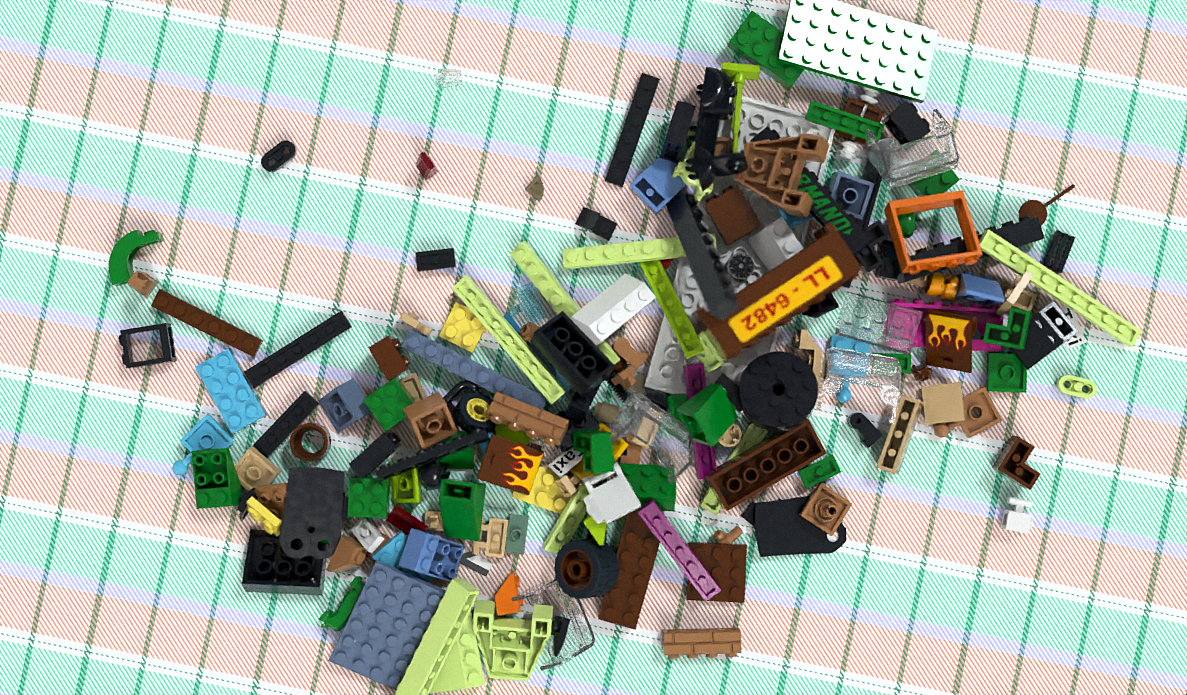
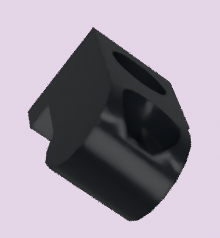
(865, 428)

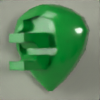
(907, 224)

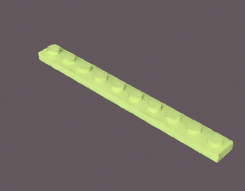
(1059, 288)

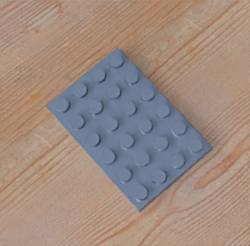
(386, 625)

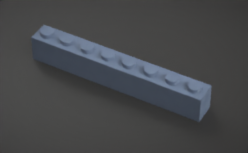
(471, 369)

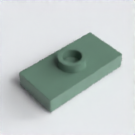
(516, 534)

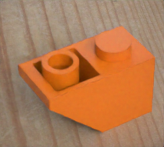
(504, 596)

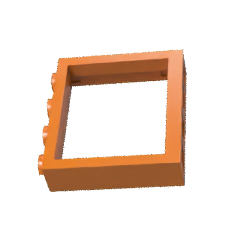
(926, 203)

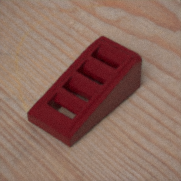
(425, 166)

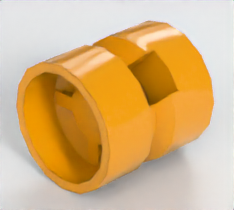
(942, 286)

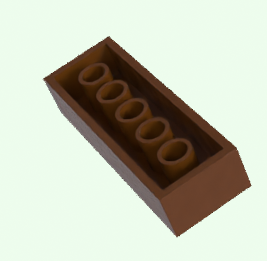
(764, 465)
(636, 560)

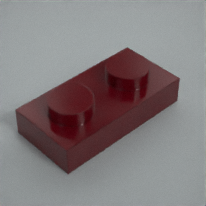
(405, 521)

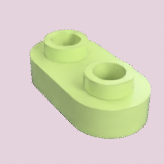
(1075, 386)

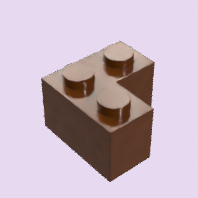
(389, 357)
(1012, 463)

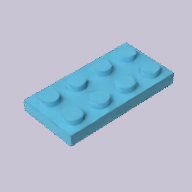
(230, 390)

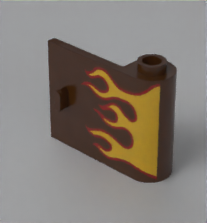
(949, 340)
(510, 464)

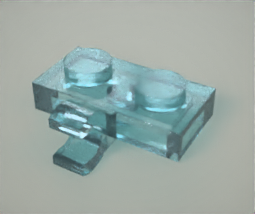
(529, 303)

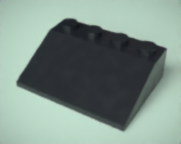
(272, 571)

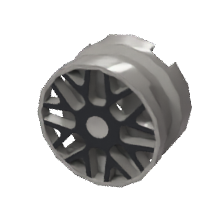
(740, 266)

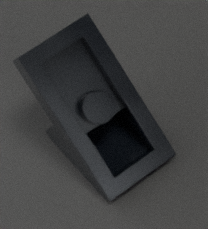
(596, 223)

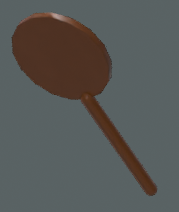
(1038, 209)

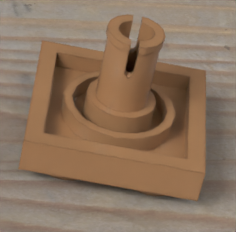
(273, 498)
(825, 509)

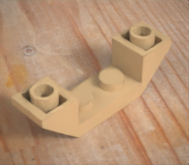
(805, 341)

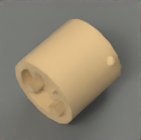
(731, 436)

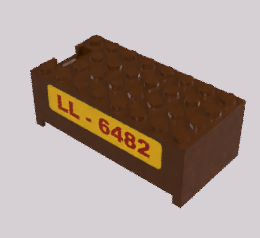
(782, 293)

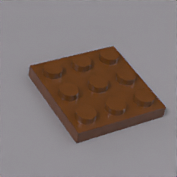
(726, 566)

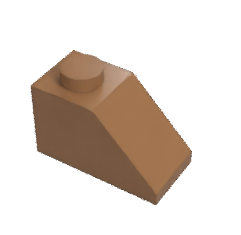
(347, 556)

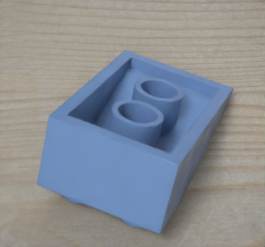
(979, 289)

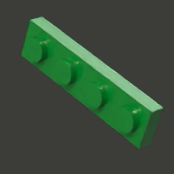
(842, 121)

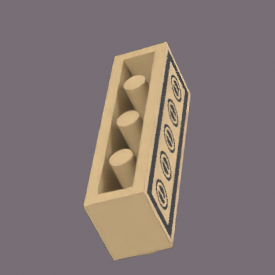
(900, 434)

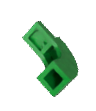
(124, 251)

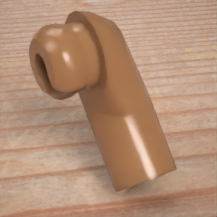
(727, 538)

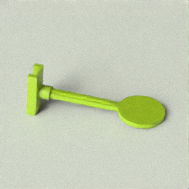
(740, 73)

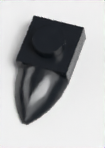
(243, 503)
(559, 631)

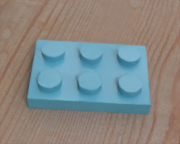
(392, 552)

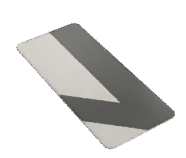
(475, 562)

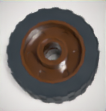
(586, 568)

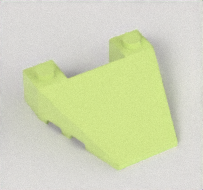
(509, 644)

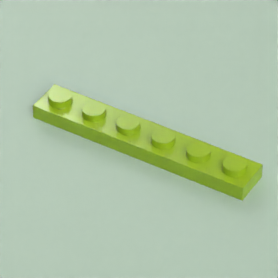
(672, 307)

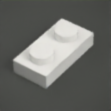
(367, 534)

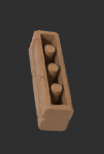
(527, 418)
(701, 641)

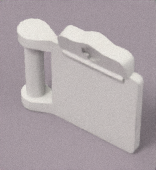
(611, 498)

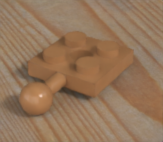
(988, 415)

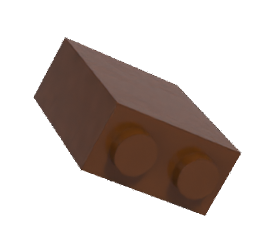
(731, 214)

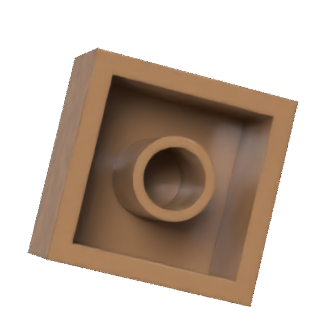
(430, 420)

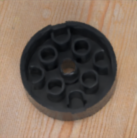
(780, 372)

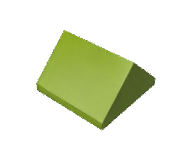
(406, 487)
(597, 530)

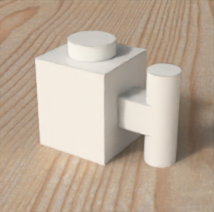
(1016, 519)

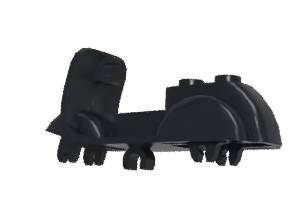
(715, 105)

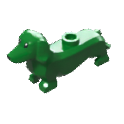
(339, 618)

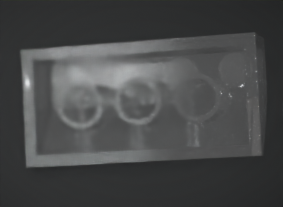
(878, 323)

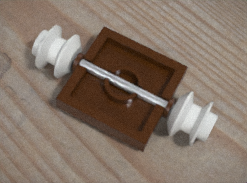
(863, 110)

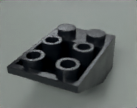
(1045, 334)

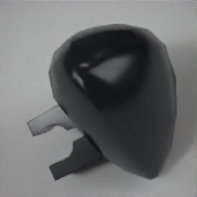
(431, 473)

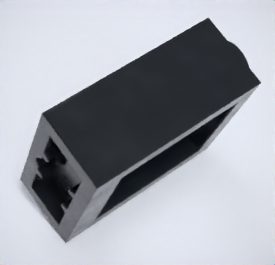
(677, 131)
(167, 343)
(375, 454)

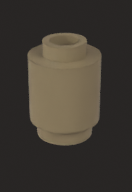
(606, 411)

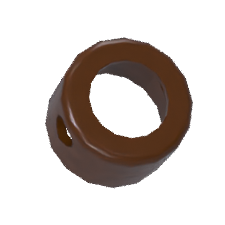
(296, 442)

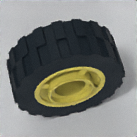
(472, 412)

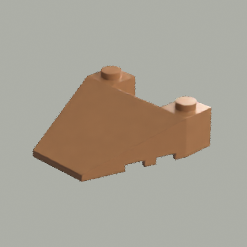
(777, 170)

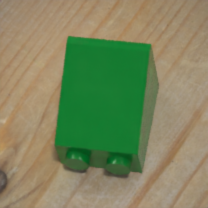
(708, 414)

